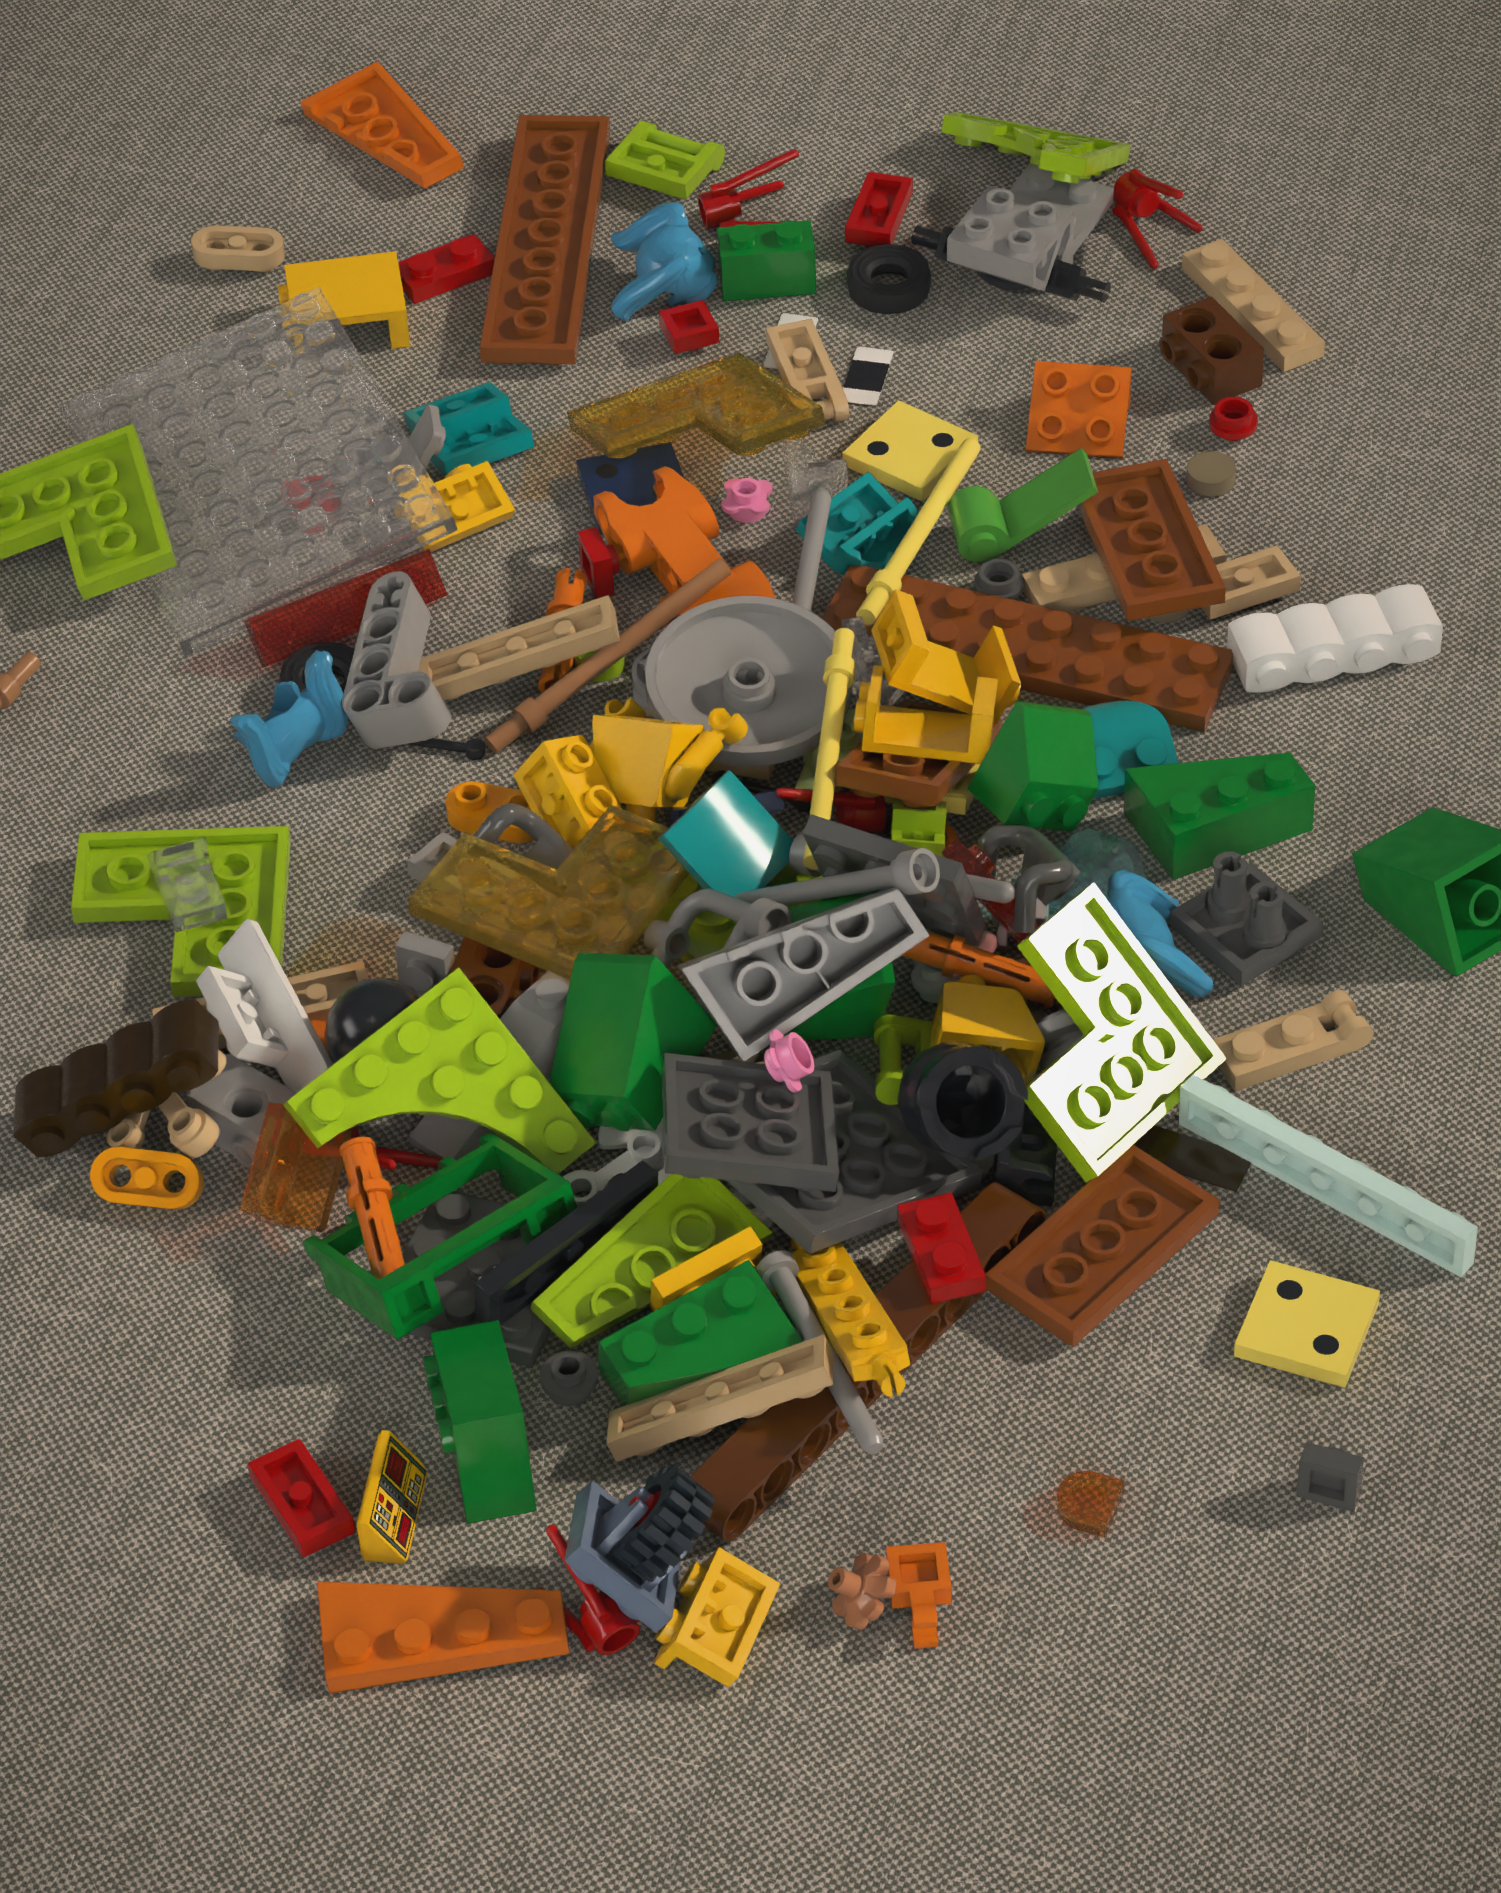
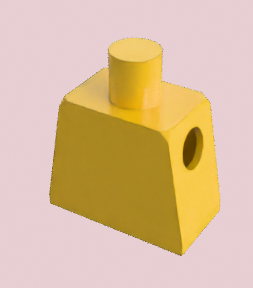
(989, 1018)

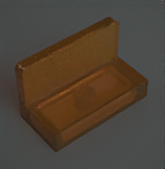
(291, 1178)

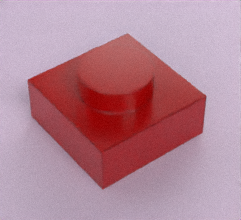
(689, 327)
(597, 562)

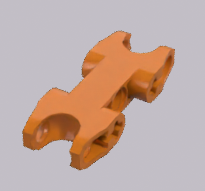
(673, 539)

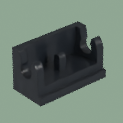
(1028, 1162)

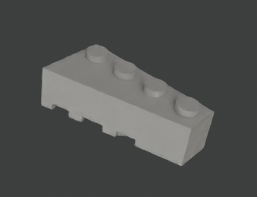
(800, 967)

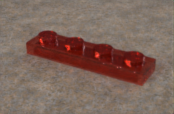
(333, 610)

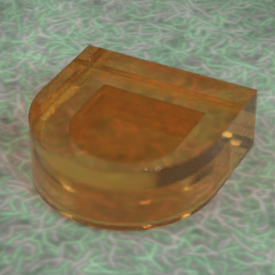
(1089, 1501)

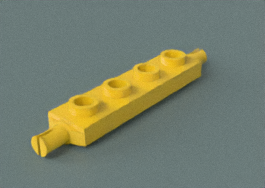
(852, 1317)

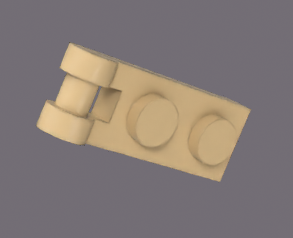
(807, 366)
(1293, 1041)

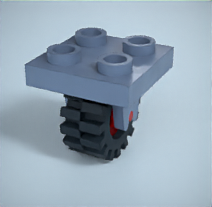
(638, 1543)

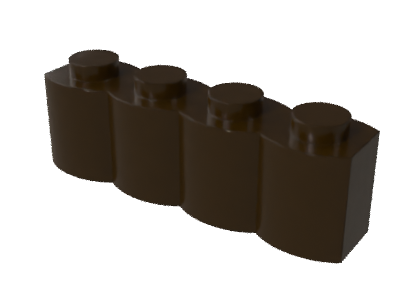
(116, 1078)

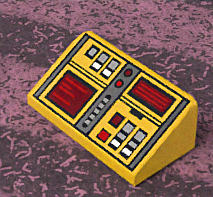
(390, 1501)

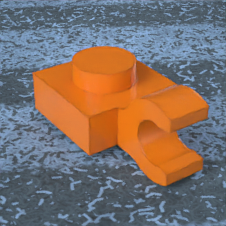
(921, 1584)

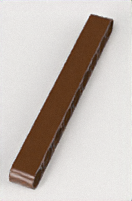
(789, 1437)

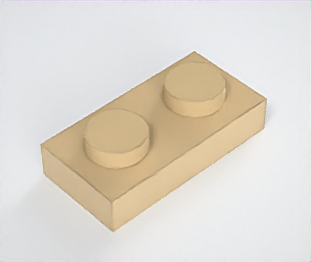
(1255, 580)

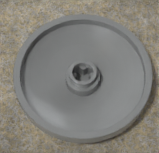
(753, 661)

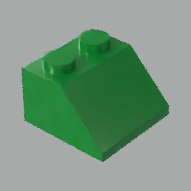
(766, 260)
(1040, 768)

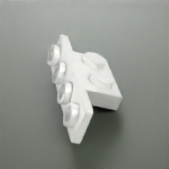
(262, 1010)

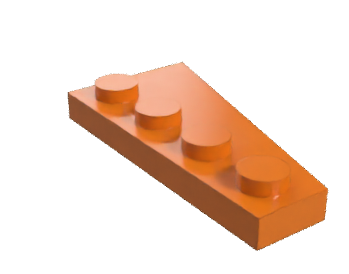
(386, 124)
(427, 1631)

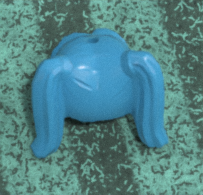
(666, 261)
(294, 721)
(1145, 913)

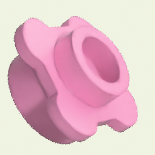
(746, 499)
(788, 1059)

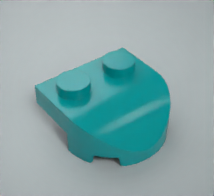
(863, 526)
(1128, 737)

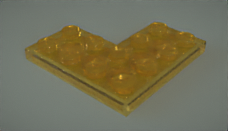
(725, 399)
(546, 915)

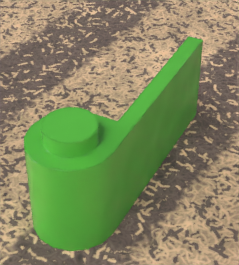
(991, 526)

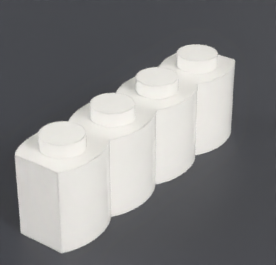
(1343, 636)

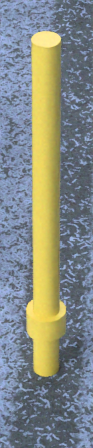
(889, 578)
(838, 676)

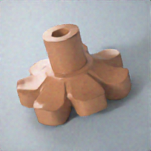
(861, 1589)

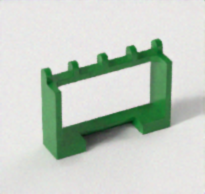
(409, 1293)

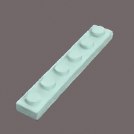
(1328, 1175)

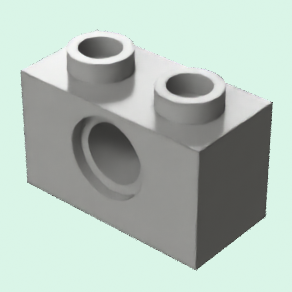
(238, 1105)

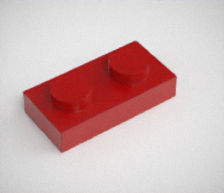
(878, 209)
(445, 268)
(941, 1248)
(301, 1498)

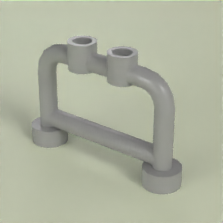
(671, 938)

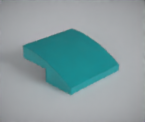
(476, 427)
(728, 839)

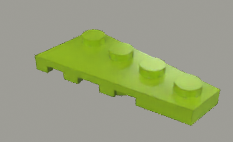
(657, 1235)

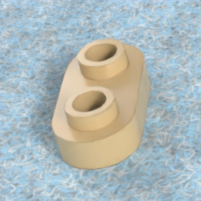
(238, 248)

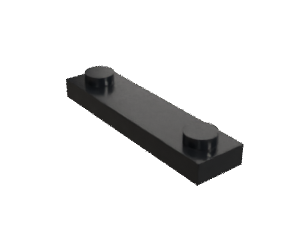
(531, 1270)

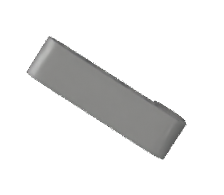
(383, 689)

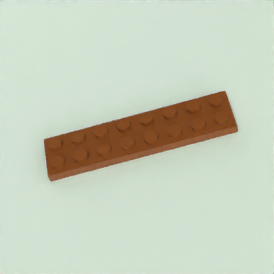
(545, 240)
(1063, 651)

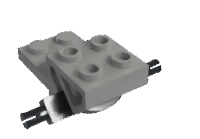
(1027, 235)

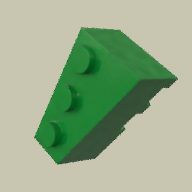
(1217, 806)
(696, 1336)
(481, 1420)

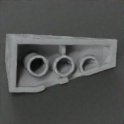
(535, 1024)

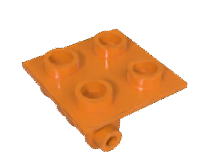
(1079, 409)

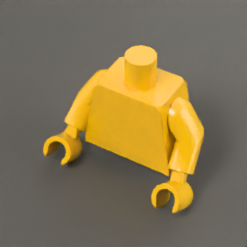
(655, 759)

